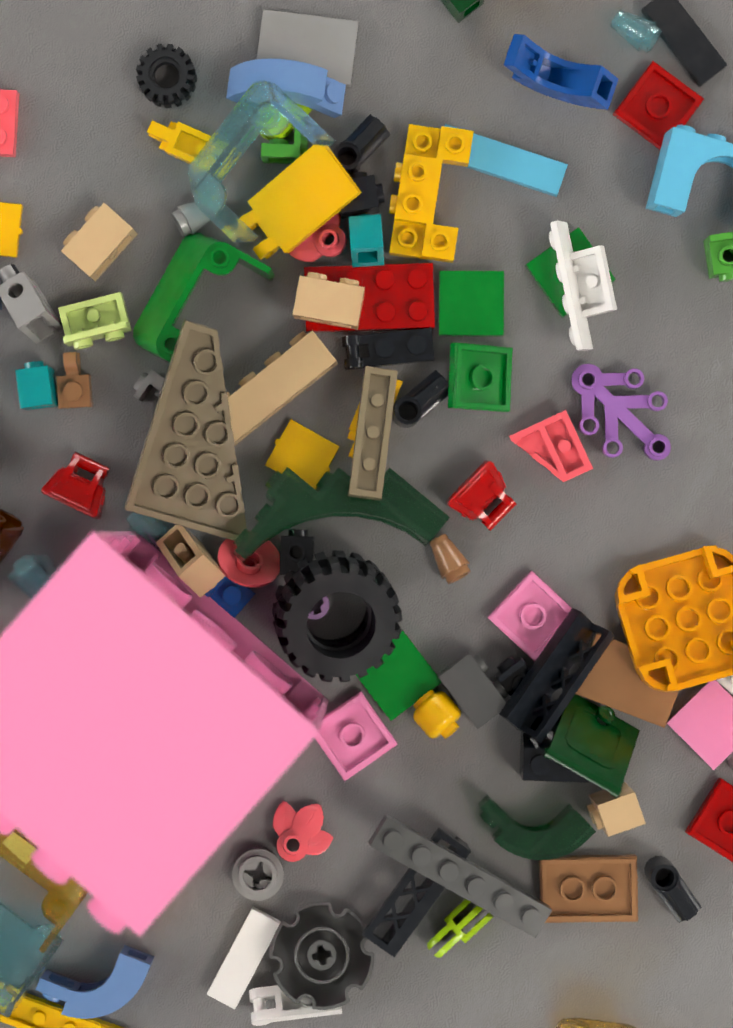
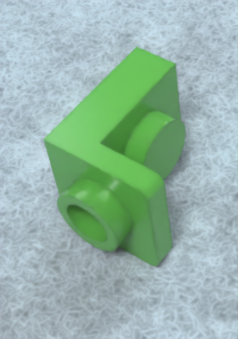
(281, 152)

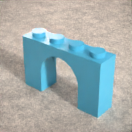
(677, 164)

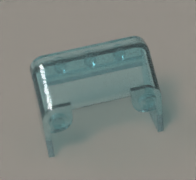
(262, 110)

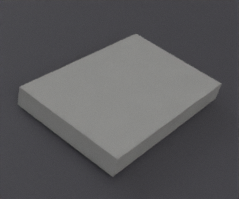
(310, 40)

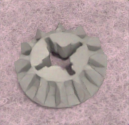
(245, 881)

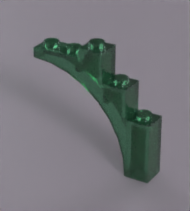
(298, 502)

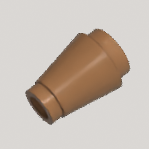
(449, 559)

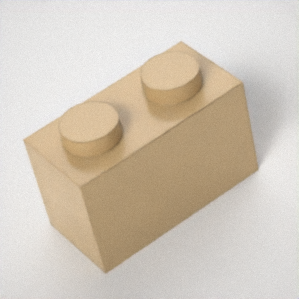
(98, 241)
(329, 301)
(190, 560)
(613, 813)

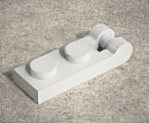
(285, 1007)

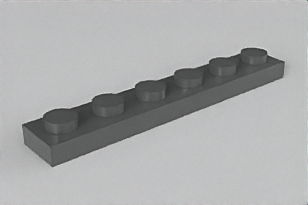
(460, 875)

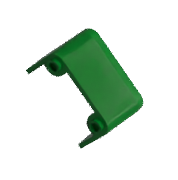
(194, 255)

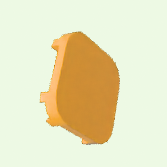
(679, 618)

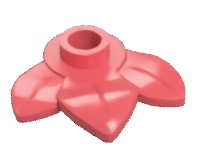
(315, 246)
(303, 827)

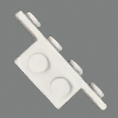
(584, 282)

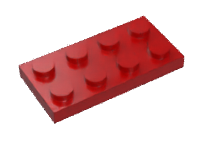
(393, 297)

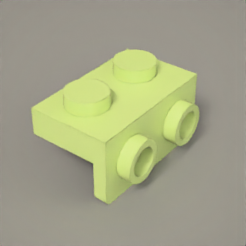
(94, 320)

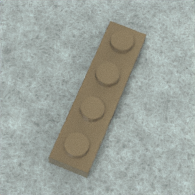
(372, 433)

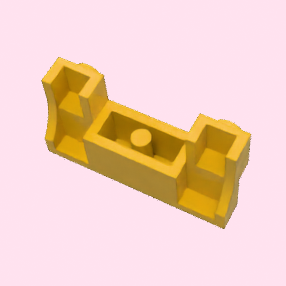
(416, 200)

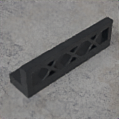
(552, 673)
(417, 907)

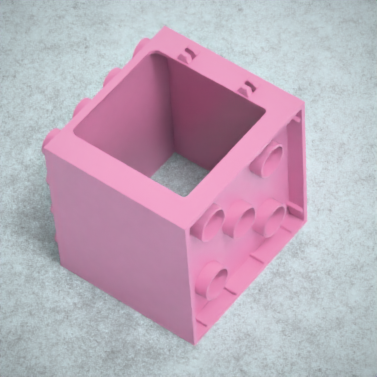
(138, 727)

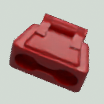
(77, 491)
(479, 492)

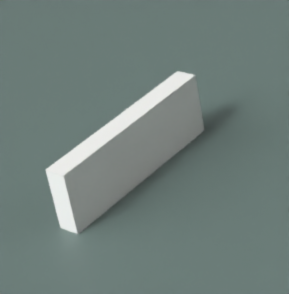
(243, 957)

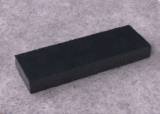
(685, 39)

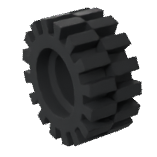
(158, 58)

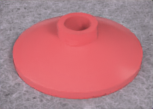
(263, 565)

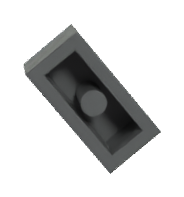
(473, 689)

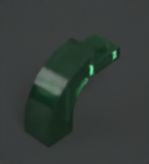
(542, 842)

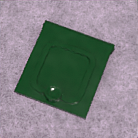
(591, 748)

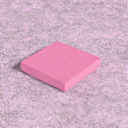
(530, 615)
(707, 723)
(354, 736)

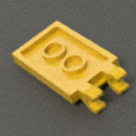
(300, 201)

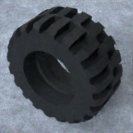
(355, 651)

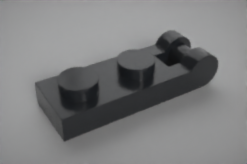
(389, 348)

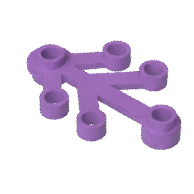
(617, 408)

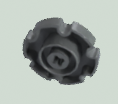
(298, 942)

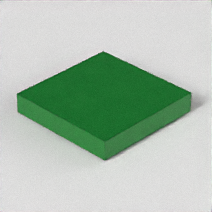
(544, 270)
(471, 303)
(480, 377)
(400, 679)

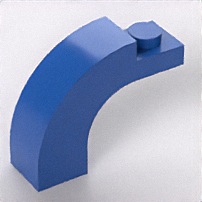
(558, 78)

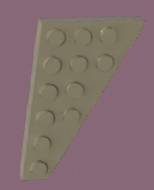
(189, 452)

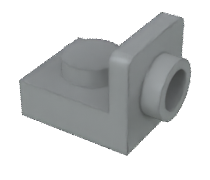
(146, 383)

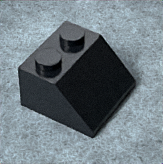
(538, 768)

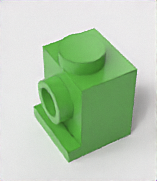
(714, 248)

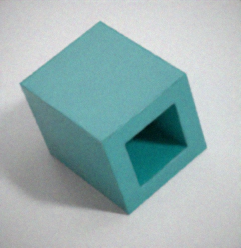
(366, 240)
(36, 386)

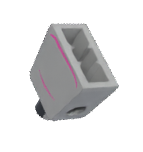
(27, 305)

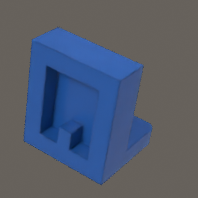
(231, 596)

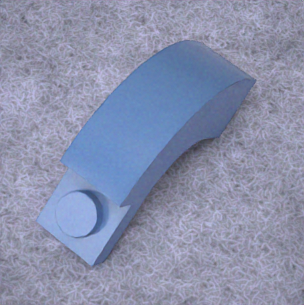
(299, 80)
(101, 997)

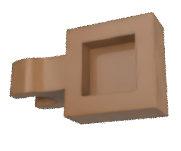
(73, 389)

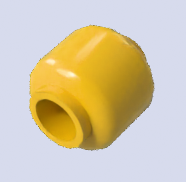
(436, 714)

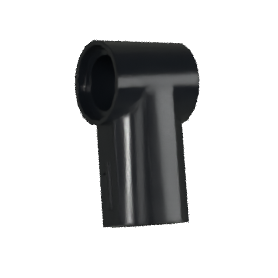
(362, 142)
(423, 398)
(672, 889)

